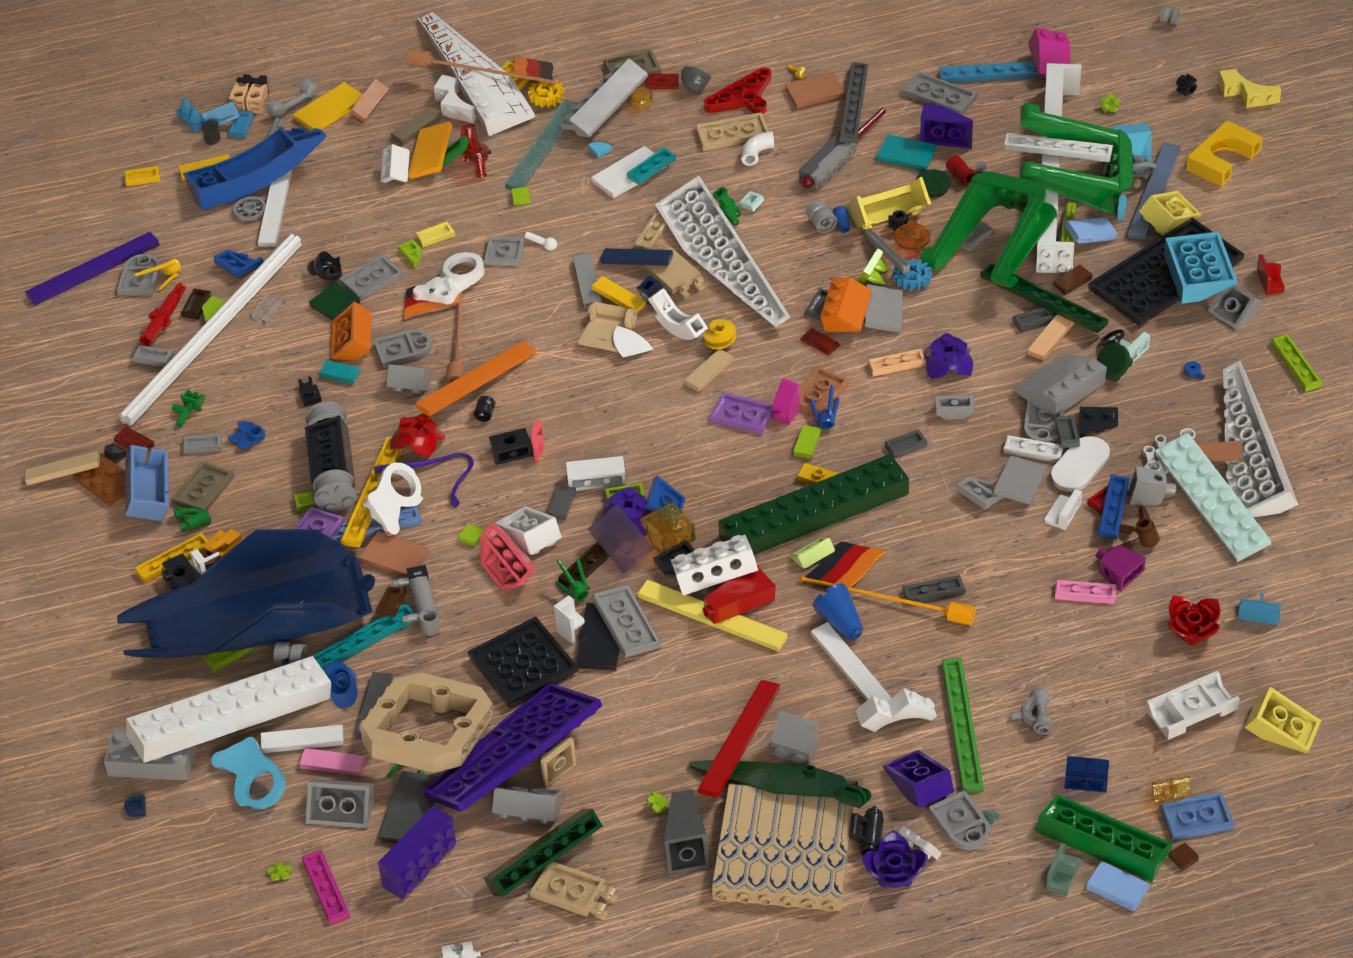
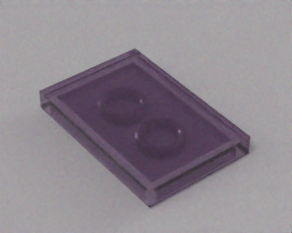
(620, 538)

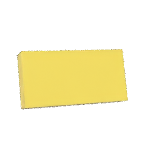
(435, 234)

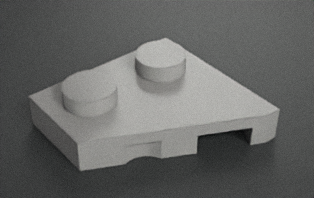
(978, 491)

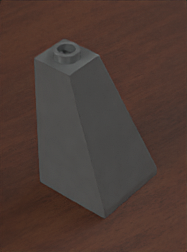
(685, 835)

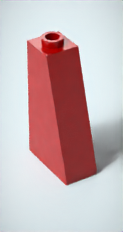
(739, 596)

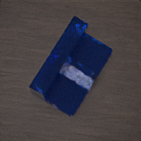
(1086, 774)

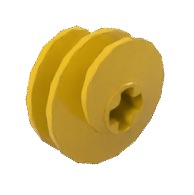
(719, 334)

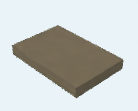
(644, 59)
(203, 487)

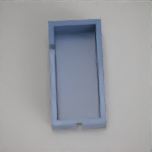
(146, 483)

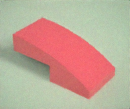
(537, 440)

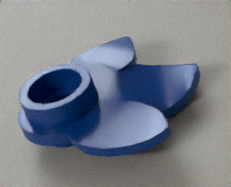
(247, 435)

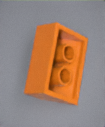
(845, 305)
(351, 333)

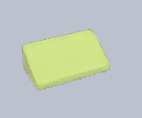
(813, 552)

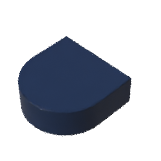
(135, 806)

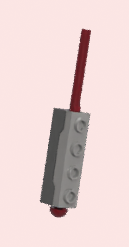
(832, 157)

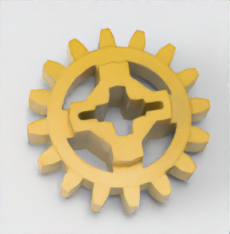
(546, 93)

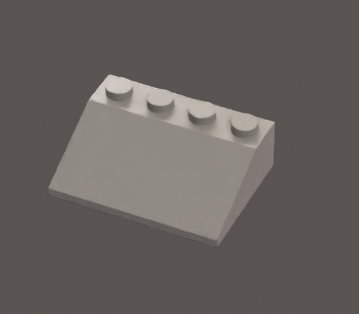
(1062, 383)

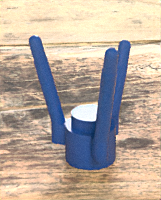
(826, 418)

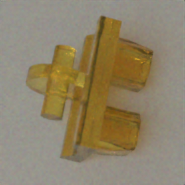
(1171, 789)

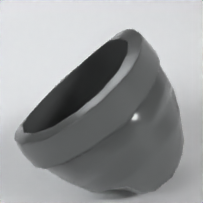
(694, 79)

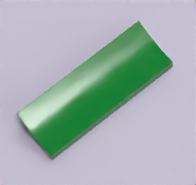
(1103, 837)

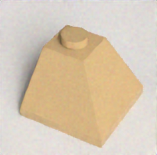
(557, 761)

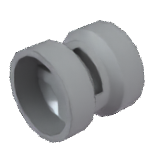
(1169, 15)

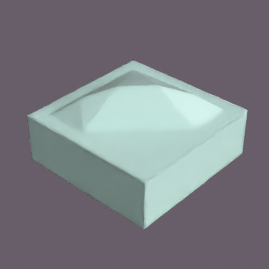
(751, 201)

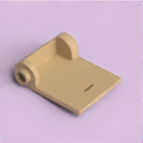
(603, 323)

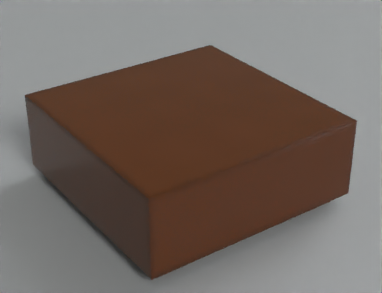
(1183, 856)

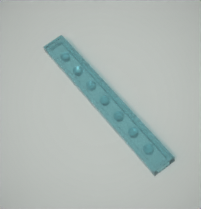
(540, 147)

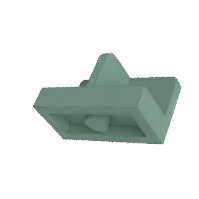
(1062, 872)

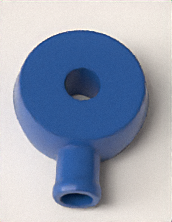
(1193, 369)

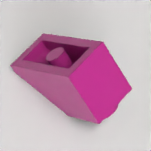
(786, 402)

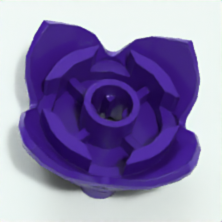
(948, 354)
(631, 503)
(894, 861)

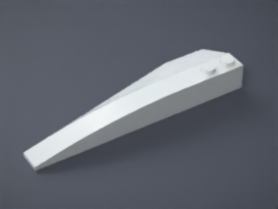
(1260, 475)

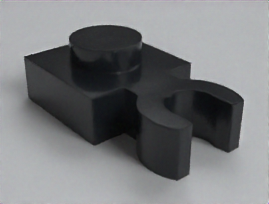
(308, 392)

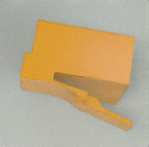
(222, 543)

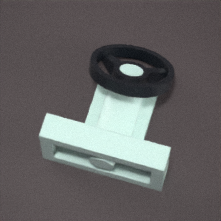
(1135, 349)

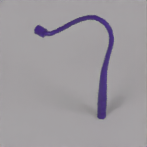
(454, 500)

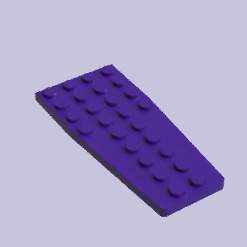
(512, 745)

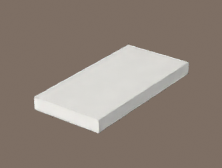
(614, 178)

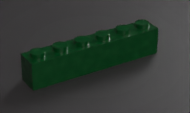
(542, 852)

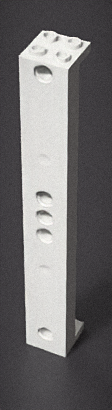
(1053, 255)

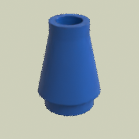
(842, 216)

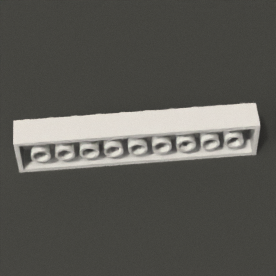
(228, 709)

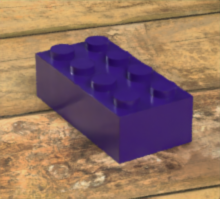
(417, 852)

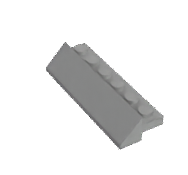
(604, 98)

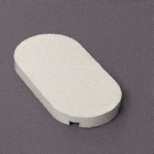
(1080, 464)

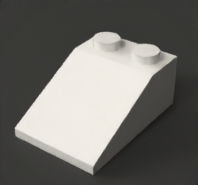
(531, 529)

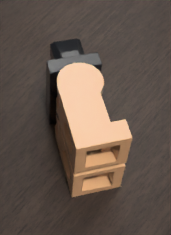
(250, 93)

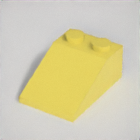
(1168, 211)
(1282, 721)

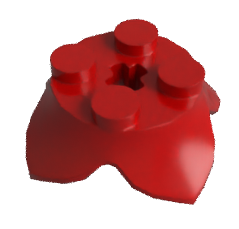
(419, 433)
(1194, 621)

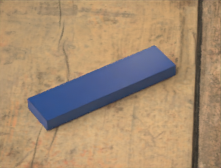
(1113, 507)

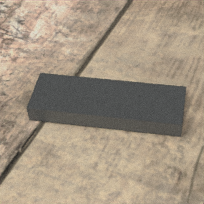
(934, 589)

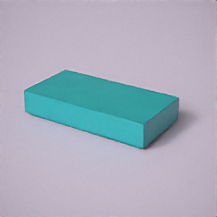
(340, 372)

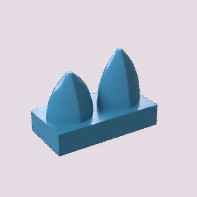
(190, 115)

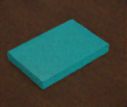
(906, 152)

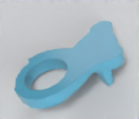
(248, 763)

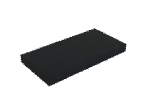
(596, 644)

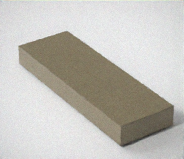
(413, 126)

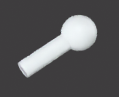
(549, 243)

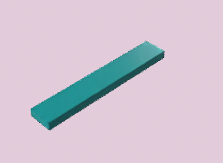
(363, 638)

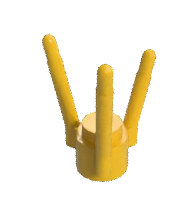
(169, 268)

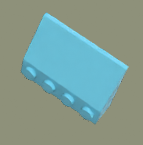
(1199, 266)

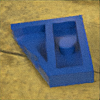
(237, 263)

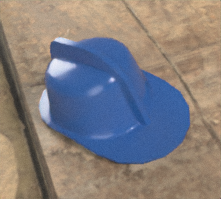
(343, 684)

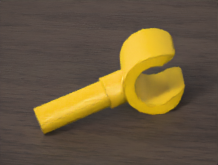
(798, 71)

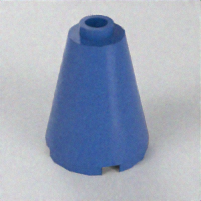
(839, 611)

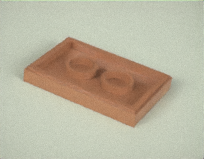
(814, 90)
(818, 387)
(393, 554)

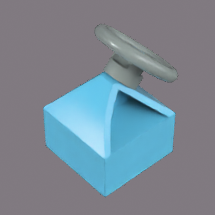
(1141, 148)

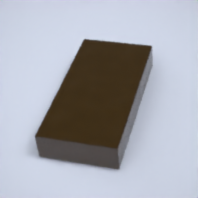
(194, 304)

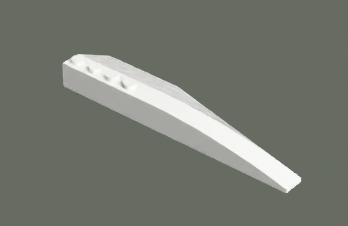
(715, 245)

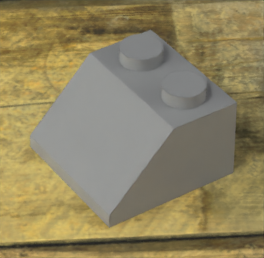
(1235, 306)
(409, 378)
(795, 738)

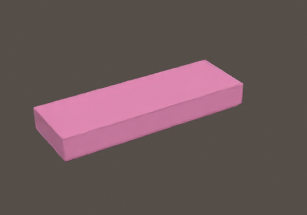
(1085, 591)
(332, 762)

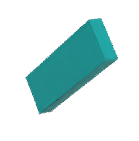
(651, 166)

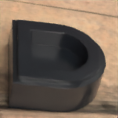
(114, 451)

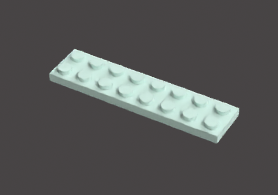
(1212, 497)

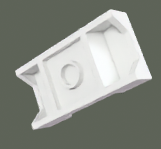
(1191, 704)

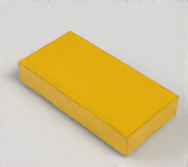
(142, 176)

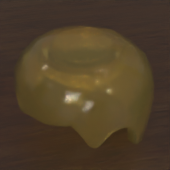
(641, 98)

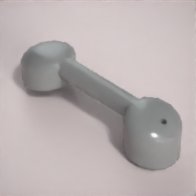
(307, 89)

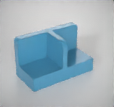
(1259, 611)

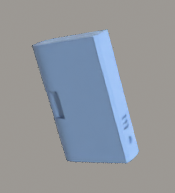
(1091, 230)
(1117, 886)

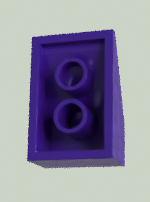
(945, 127)
(920, 778)

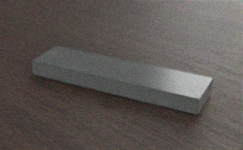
(376, 689)

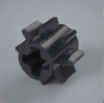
(1186, 84)
(897, 219)

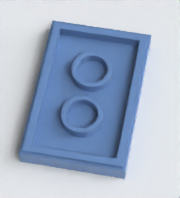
(1197, 816)

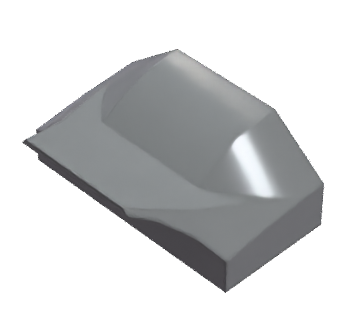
(954, 406)

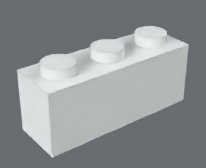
(596, 473)

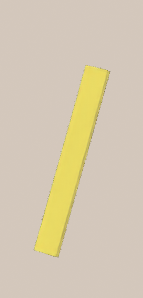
(693, 608)

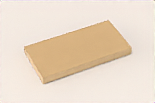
(730, 131)

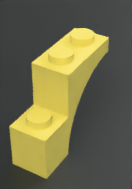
(1252, 94)

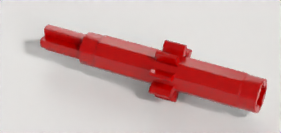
(161, 316)

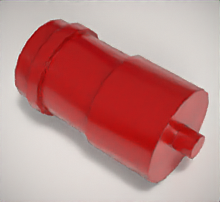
(959, 169)

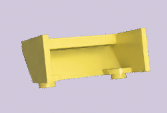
(877, 208)

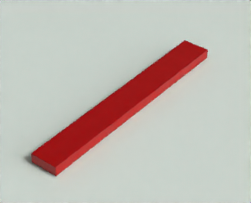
(739, 739)

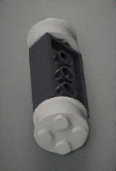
(330, 457)

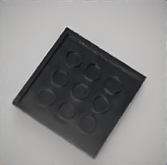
(522, 661)

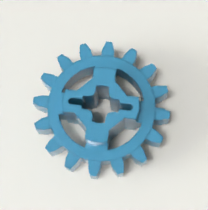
(914, 277)

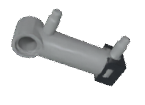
(419, 585)

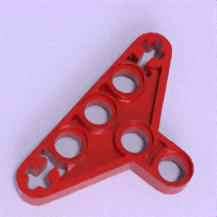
(737, 99)

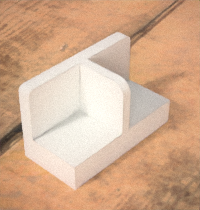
(394, 164)
(567, 619)

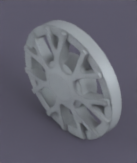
(249, 208)

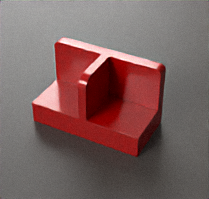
(1270, 276)

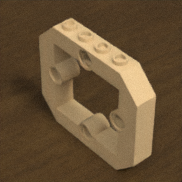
(443, 695)

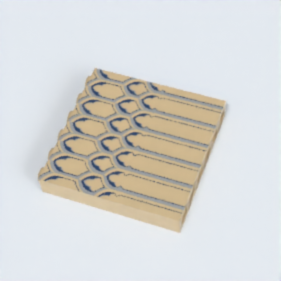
(782, 850)

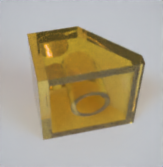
(668, 527)

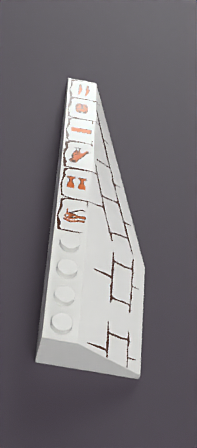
(493, 95)

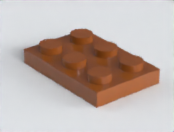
(105, 481)

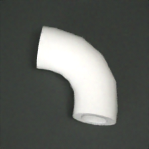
(754, 146)

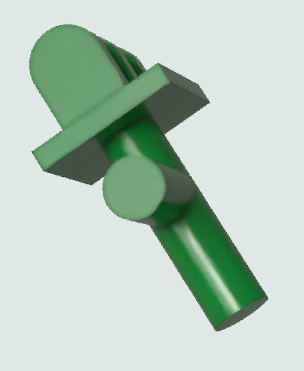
(190, 401)

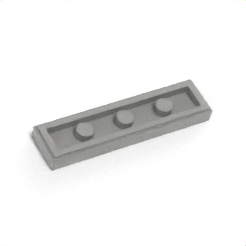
(586, 277)

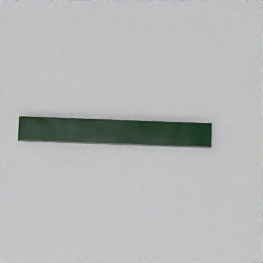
(1052, 302)

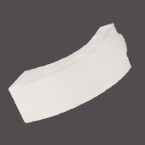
(675, 321)

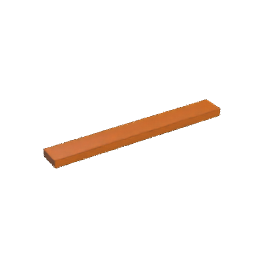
(475, 378)

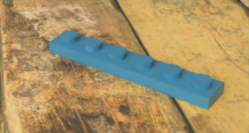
(988, 72)

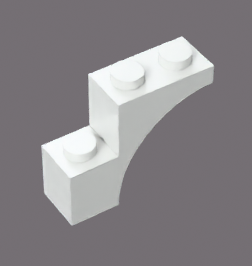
(451, 105)
(905, 704)

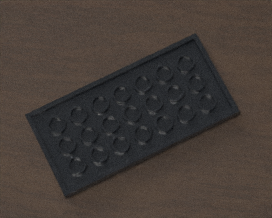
(1143, 283)

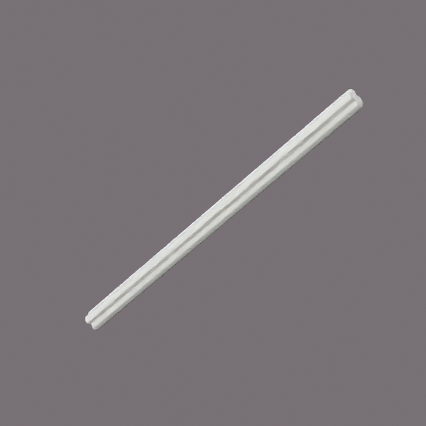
(209, 330)

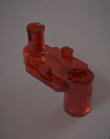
(475, 150)

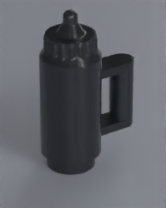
(871, 829)

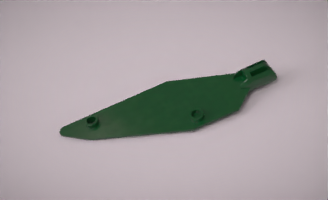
(794, 780)

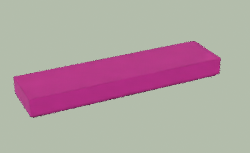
(325, 887)

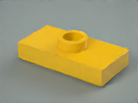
(812, 474)

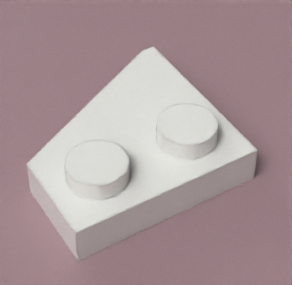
(914, 839)

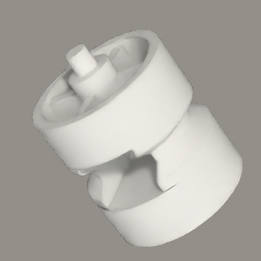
(464, 950)

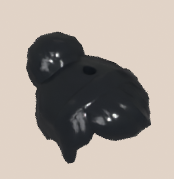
(325, 266)

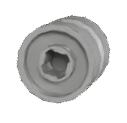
(821, 216)
(287, 654)

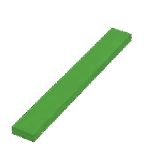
(962, 725)

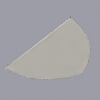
(629, 342)

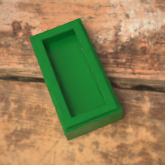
(455, 149)

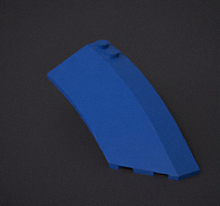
(236, 176)

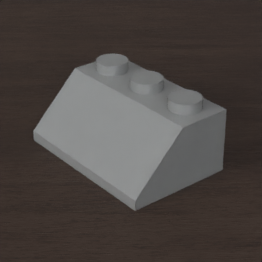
(527, 802)
(339, 803)

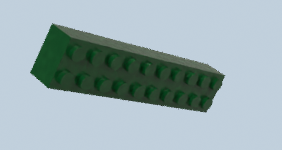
(818, 505)

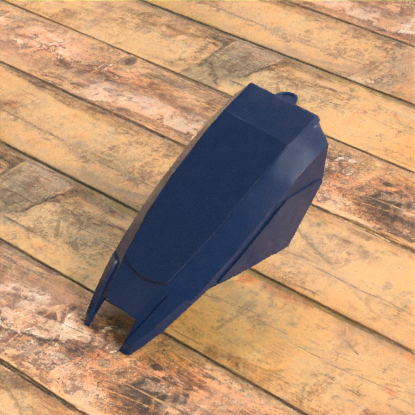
(256, 596)

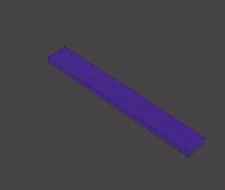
(91, 268)

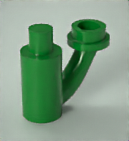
(198, 518)

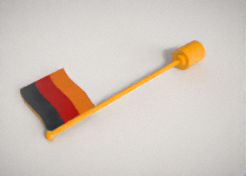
(852, 562)

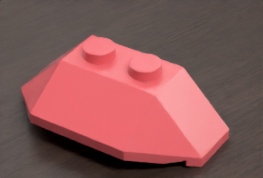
(504, 558)

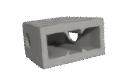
(1149, 487)

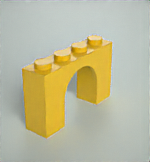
(1226, 137)

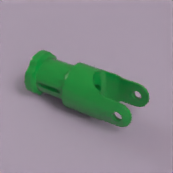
(727, 205)

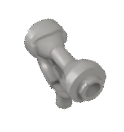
(1037, 698)

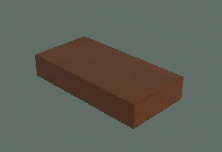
(1072, 279)
(391, 601)

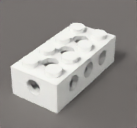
(716, 569)

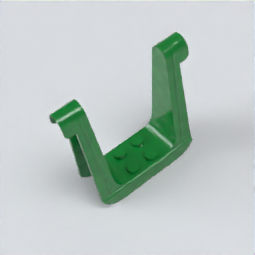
(1085, 188)
(982, 194)

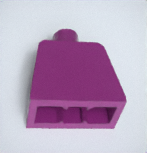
(1120, 565)

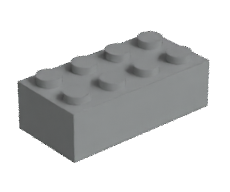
(124, 761)

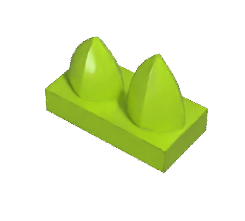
(870, 273)

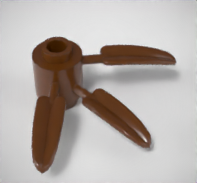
(1145, 530)

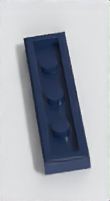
(636, 256)

